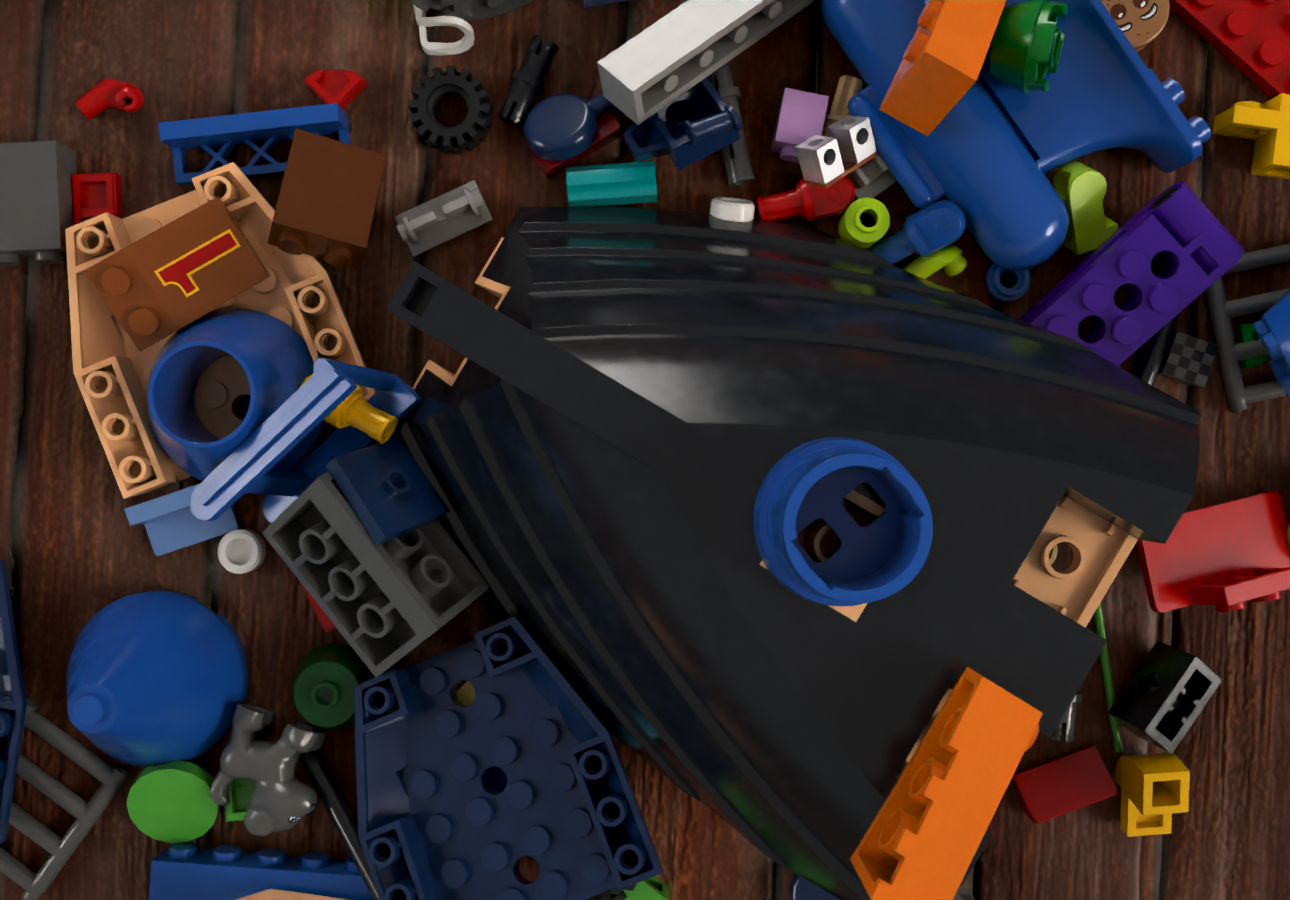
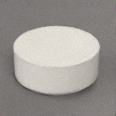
(732, 209)
(241, 551)

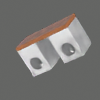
(833, 157)

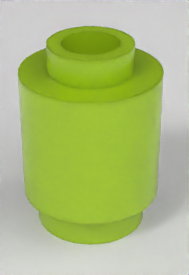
(853, 231)

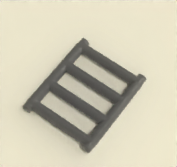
(1231, 353)
(85, 813)

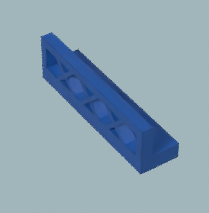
(248, 129)

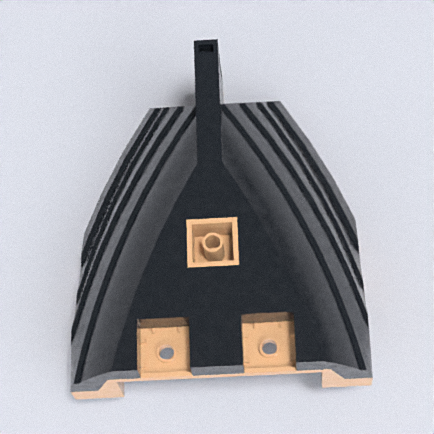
(614, 466)

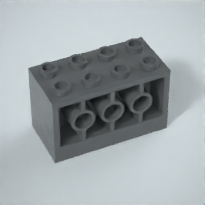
(375, 595)

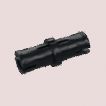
(528, 81)

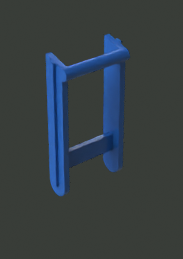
(250, 463)

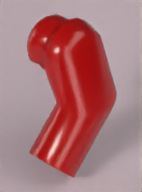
(111, 94)

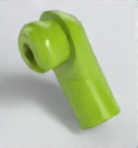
(947, 258)

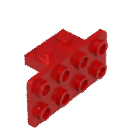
(1220, 556)

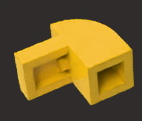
(1266, 125)
(1151, 792)

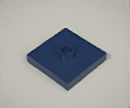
(387, 489)

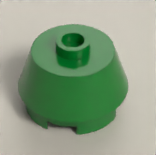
(1027, 44)

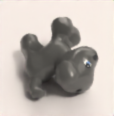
(279, 796)

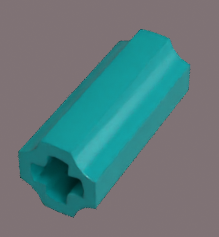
(611, 184)

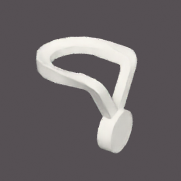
(439, 48)

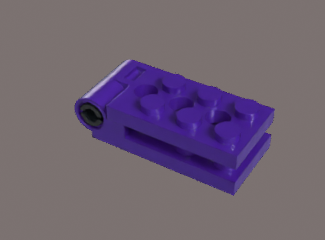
(1193, 256)

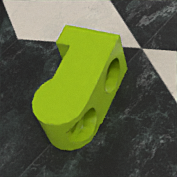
(1083, 196)

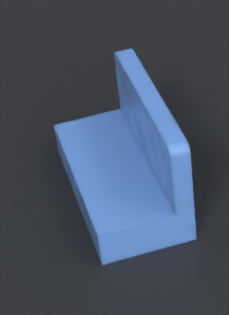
(173, 525)

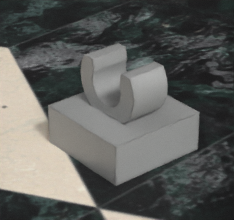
(871, 178)

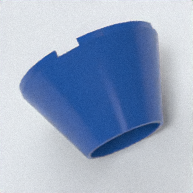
(275, 365)

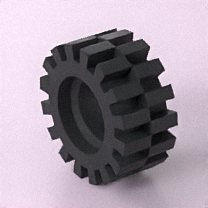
(446, 84)

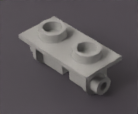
(443, 218)

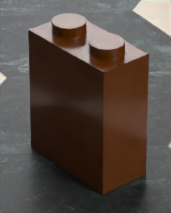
(327, 200)

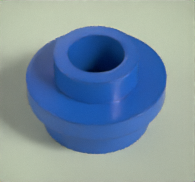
(1020, 285)

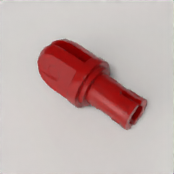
(808, 201)

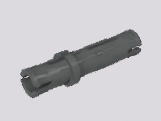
(736, 154)

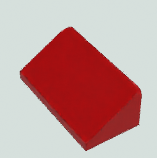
(1063, 784)

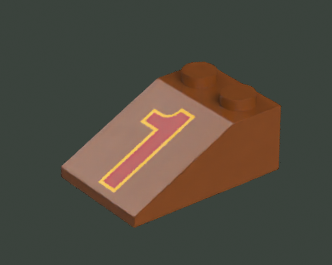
(178, 273)

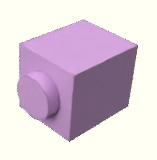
(798, 119)

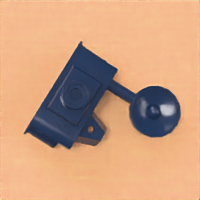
(683, 129)

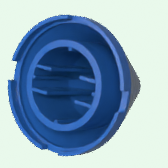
(155, 678)

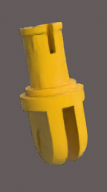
(363, 416)

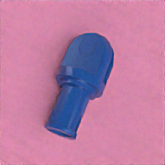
(924, 232)

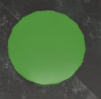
(172, 802)

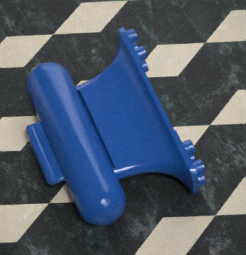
(1003, 142)

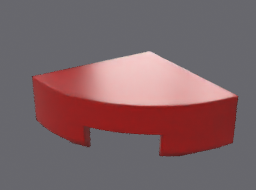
(336, 86)

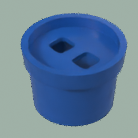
(871, 558)

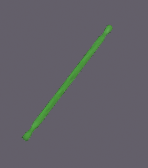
(1107, 678)

